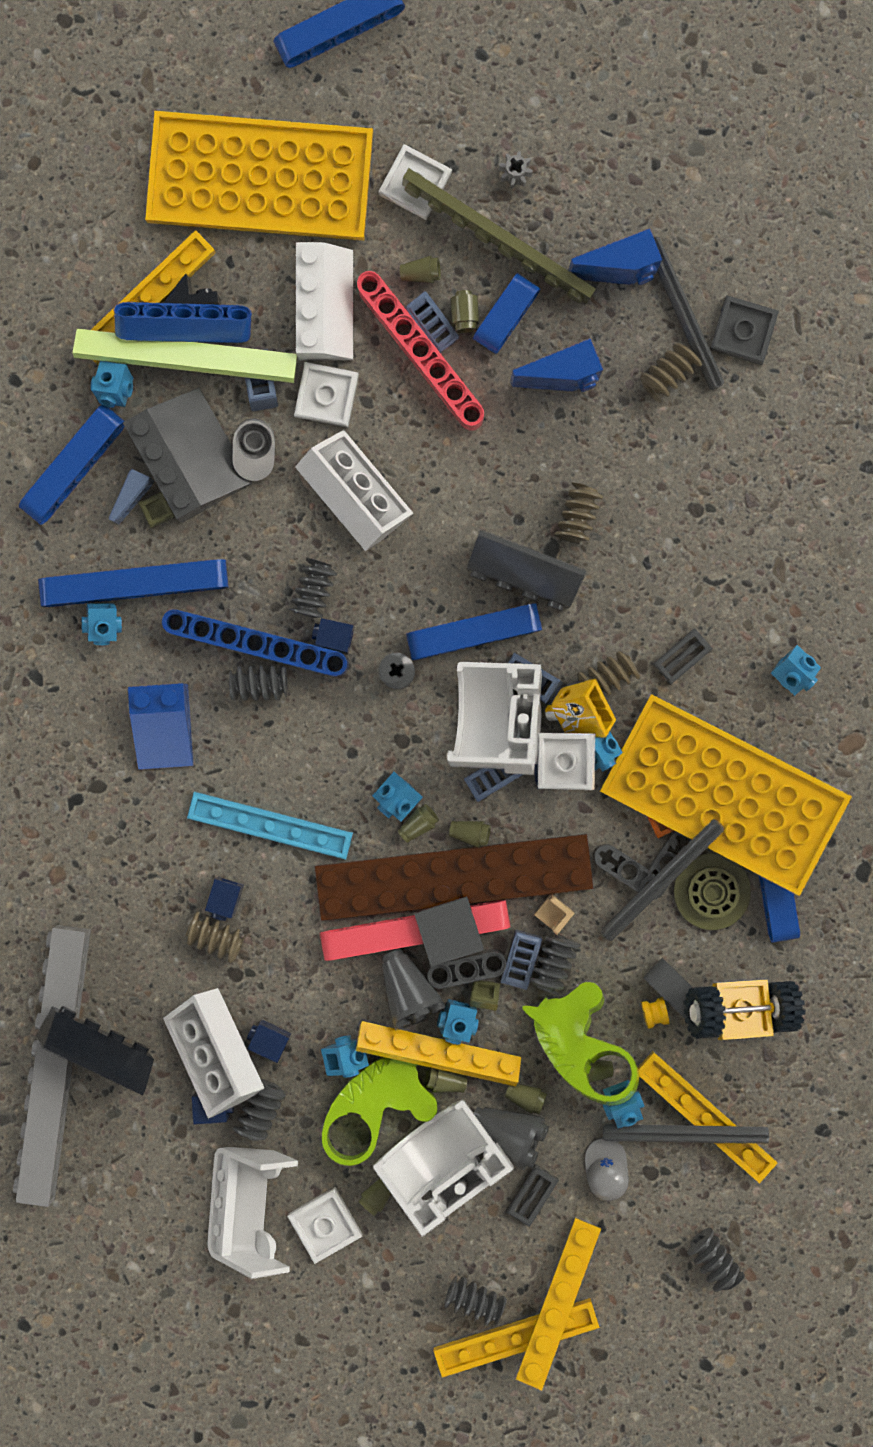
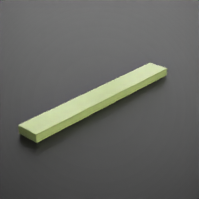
(186, 356)

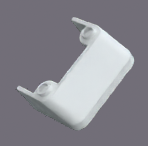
(239, 1210)

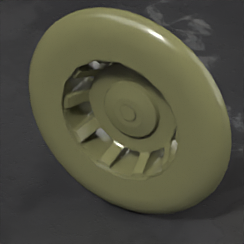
(712, 892)

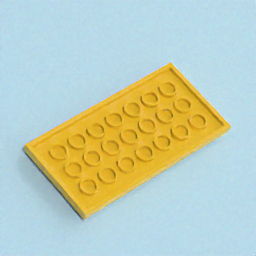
(259, 175)
(696, 773)

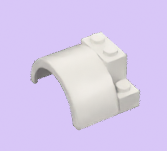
(493, 722)
(442, 1159)

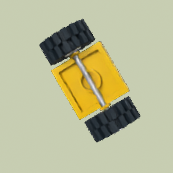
(743, 1009)

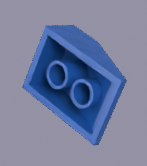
(620, 262)
(562, 371)
(161, 725)

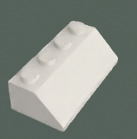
(324, 301)
(353, 489)
(213, 1052)

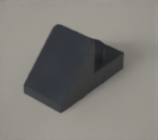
(183, 294)

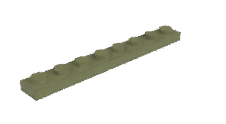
(488, 231)

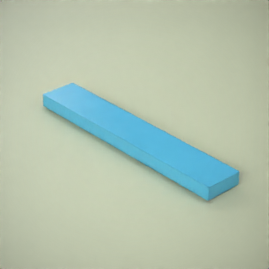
(270, 825)

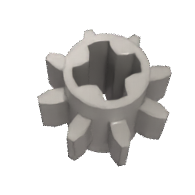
(514, 177)

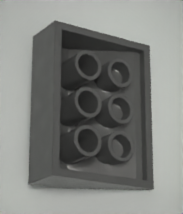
(186, 453)
(525, 570)

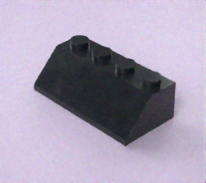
(95, 1049)

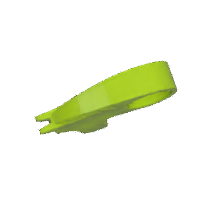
(562, 1034)
(376, 1087)

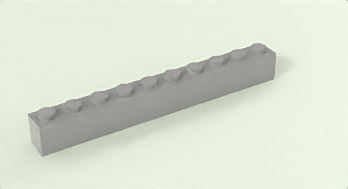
(51, 1073)

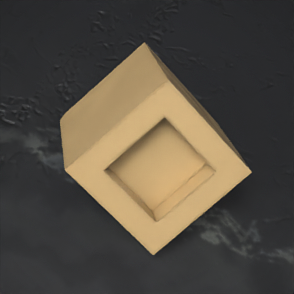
(554, 913)

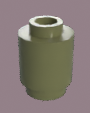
(464, 311)

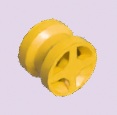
(655, 1013)

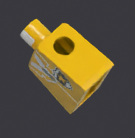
(582, 709)

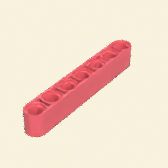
(416, 338)
(401, 932)

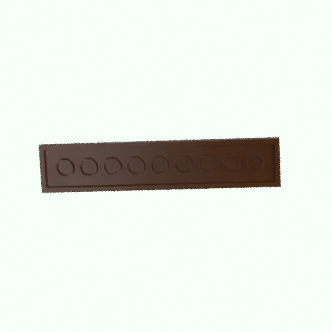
(447, 875)

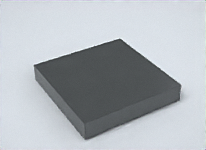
(744, 330)
(449, 931)

